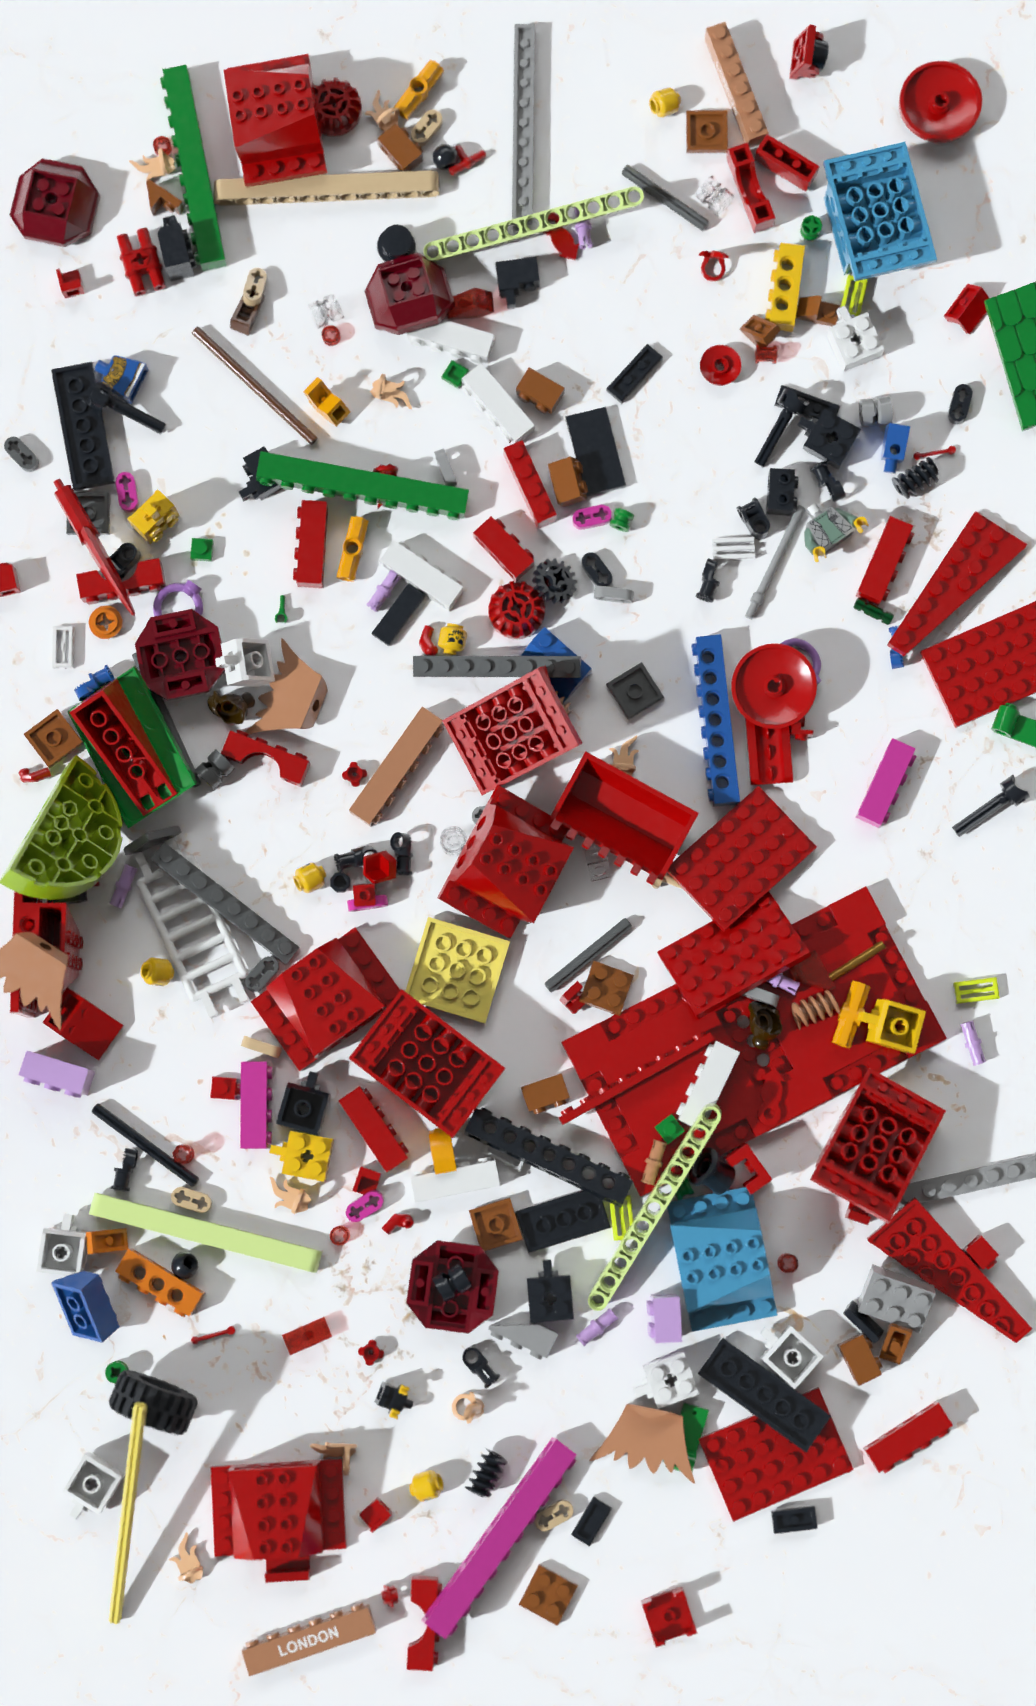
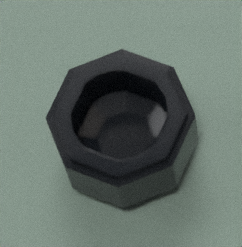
(340, 882)

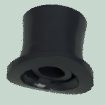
(395, 243)
(712, 1172)

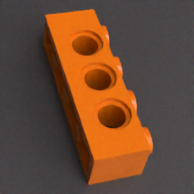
(191, 1294)

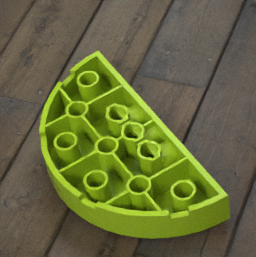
(69, 840)

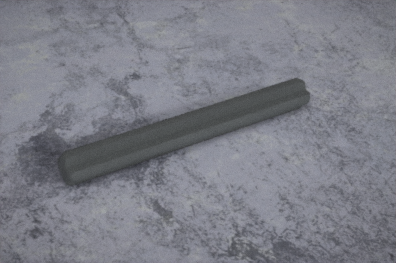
(665, 197)
(588, 955)

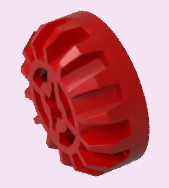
(348, 109)
(524, 626)

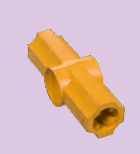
(426, 79)
(350, 561)
(849, 1014)

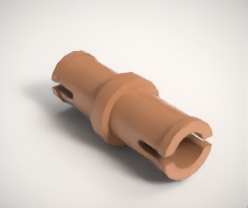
(654, 1162)

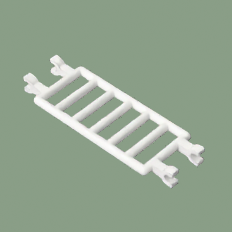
(168, 939)

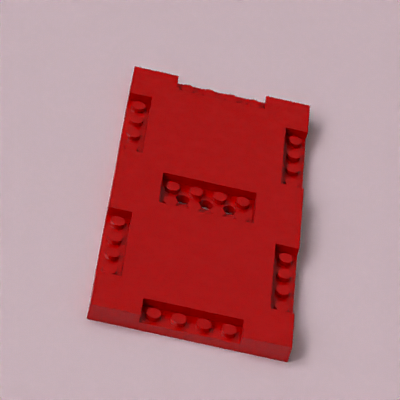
(803, 1057)

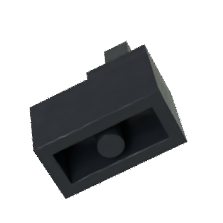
(516, 276)
(254, 488)

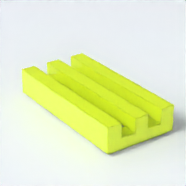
(862, 294)
(958, 992)
(622, 1220)

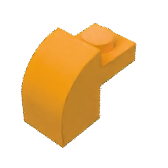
(326, 403)
(442, 1151)

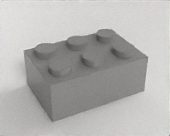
(896, 1298)

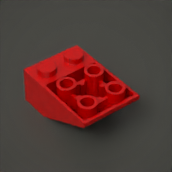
(84, 1024)

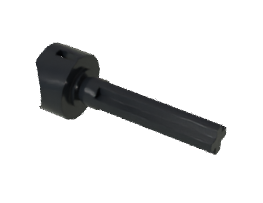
(102, 396)
(791, 405)
(1010, 793)

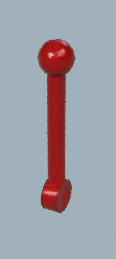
(951, 450)
(230, 1330)

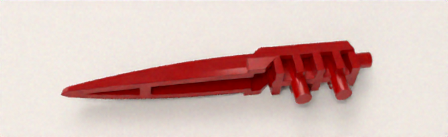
(89, 536)

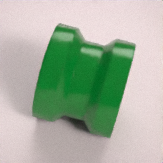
(812, 223)
(621, 520)
(684, 1189)
(118, 1367)

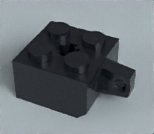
(176, 249)
(829, 425)
(296, 1096)
(556, 1284)

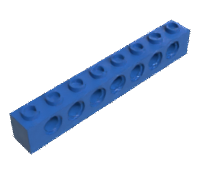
(713, 645)

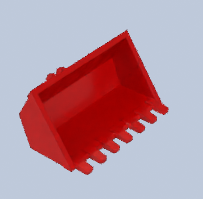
(622, 817)

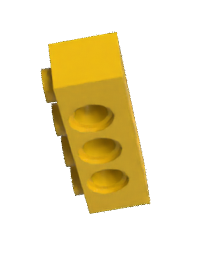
(793, 256)

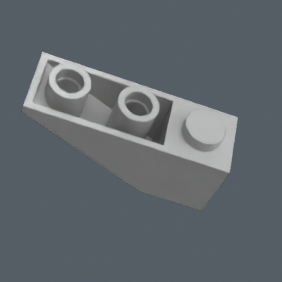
(531, 1336)

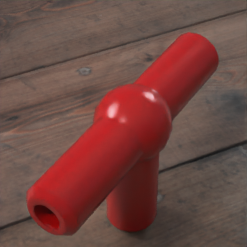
(466, 162)

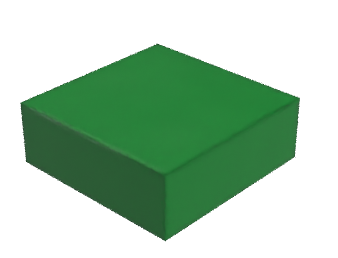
(454, 374)

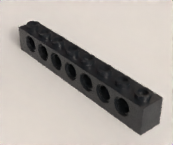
(535, 1158)

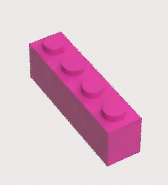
(886, 782)
(255, 1105)

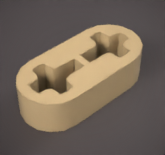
(423, 124)
(257, 287)
(261, 1047)
(193, 1195)
(556, 1520)

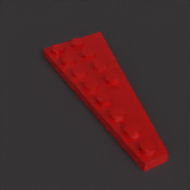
(969, 564)
(935, 1257)

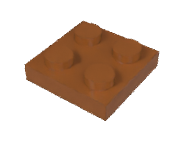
(706, 131)
(53, 738)
(606, 988)
(495, 1224)
(548, 1594)

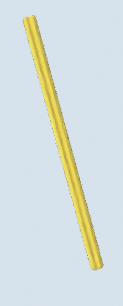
(127, 1512)

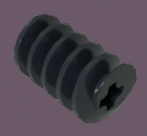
(916, 478)
(487, 1474)

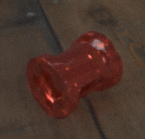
(765, 354)
(178, 1149)
(794, 1262)

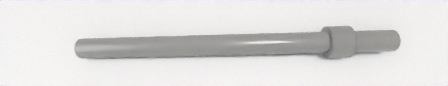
(758, 596)

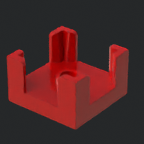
(752, 1164)
(668, 1616)

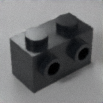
(781, 491)

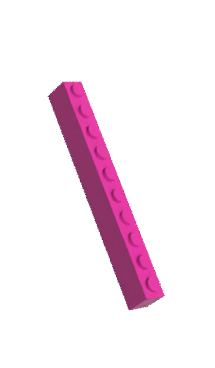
(498, 1538)

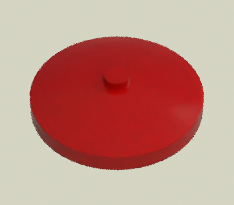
(940, 101)
(774, 686)

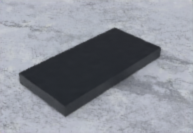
(596, 450)
(562, 1220)

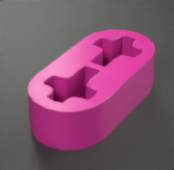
(132, 492)
(590, 512)
(381, 901)
(361, 1201)

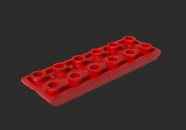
(768, 755)

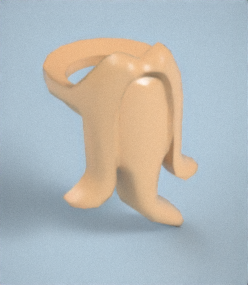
(384, 117)
(156, 166)
(388, 391)
(623, 761)
(293, 1199)
(473, 1410)
(337, 1450)
(189, 1564)

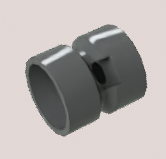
(214, 769)

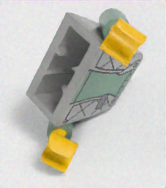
(829, 529)

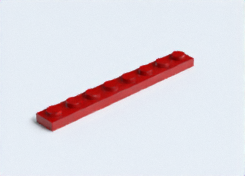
(643, 1073)

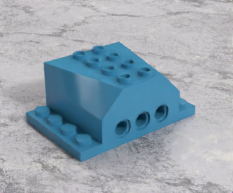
(877, 212)
(721, 1259)

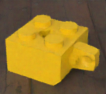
(154, 517)
(883, 1022)
(292, 1155)

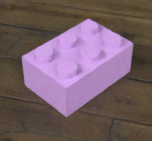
(56, 1074)
(665, 1318)

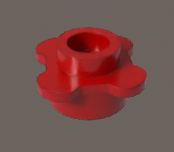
(354, 768)
(371, 1346)
(389, 1595)

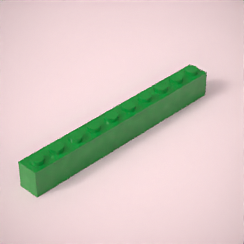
(194, 168)
(362, 485)

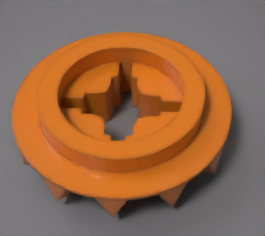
(97, 617)

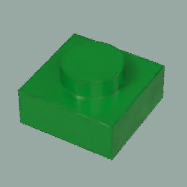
(201, 549)
(669, 1129)

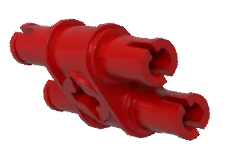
(130, 260)

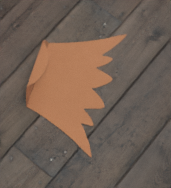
(293, 696)
(36, 969)
(651, 1435)

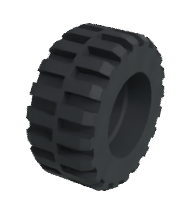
(168, 1406)

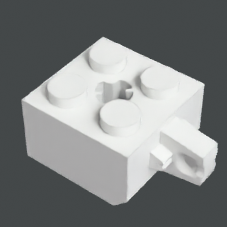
(858, 329)
(246, 662)
(55, 1239)
(776, 1355)
(656, 1374)
(83, 1494)

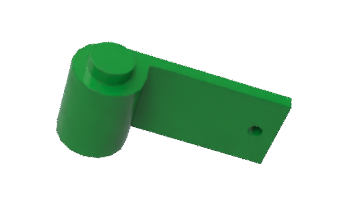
(1014, 726)
(693, 1425)

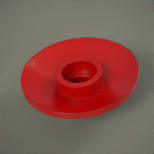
(723, 356)

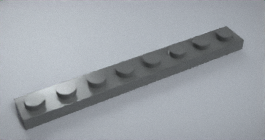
(495, 666)
(224, 903)

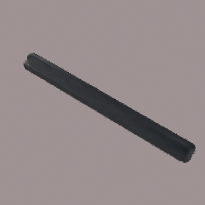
(145, 1145)

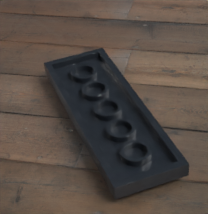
(82, 427)
(764, 1395)

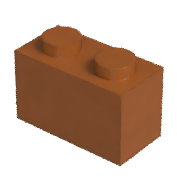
(400, 149)
(539, 391)
(567, 481)
(545, 1093)
(860, 1359)

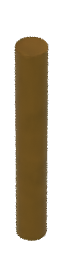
(857, 961)

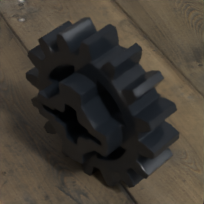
(556, 582)

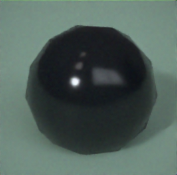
(445, 156)
(184, 1265)

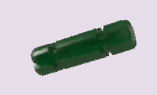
(873, 611)

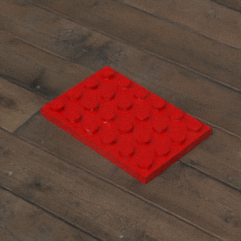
(986, 665)
(741, 858)
(720, 965)
(763, 1468)

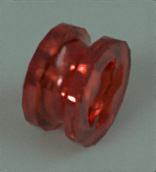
(161, 140)
(328, 341)
(346, 1236)

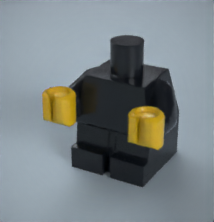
(393, 1398)

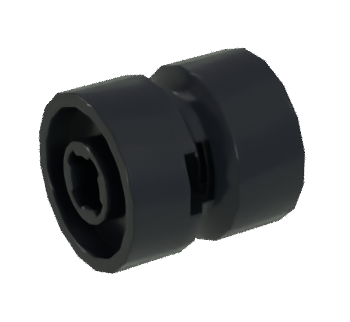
(452, 1283)

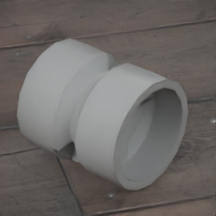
(875, 411)

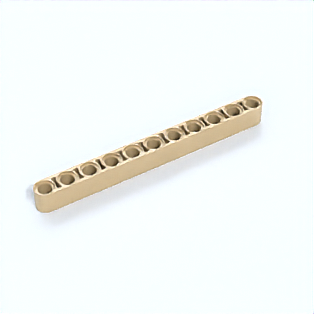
(329, 188)

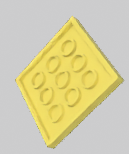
(457, 969)

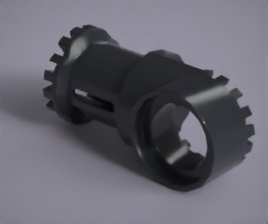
(826, 479)
(709, 583)
(403, 853)
(352, 858)
(122, 1174)
(480, 1365)

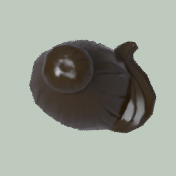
(231, 707)
(764, 1023)

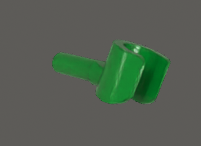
(281, 610)

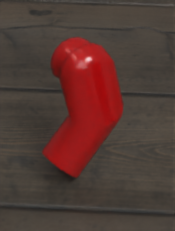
(425, 641)
(27, 777)
(398, 1220)

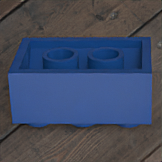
(549, 645)
(86, 1306)

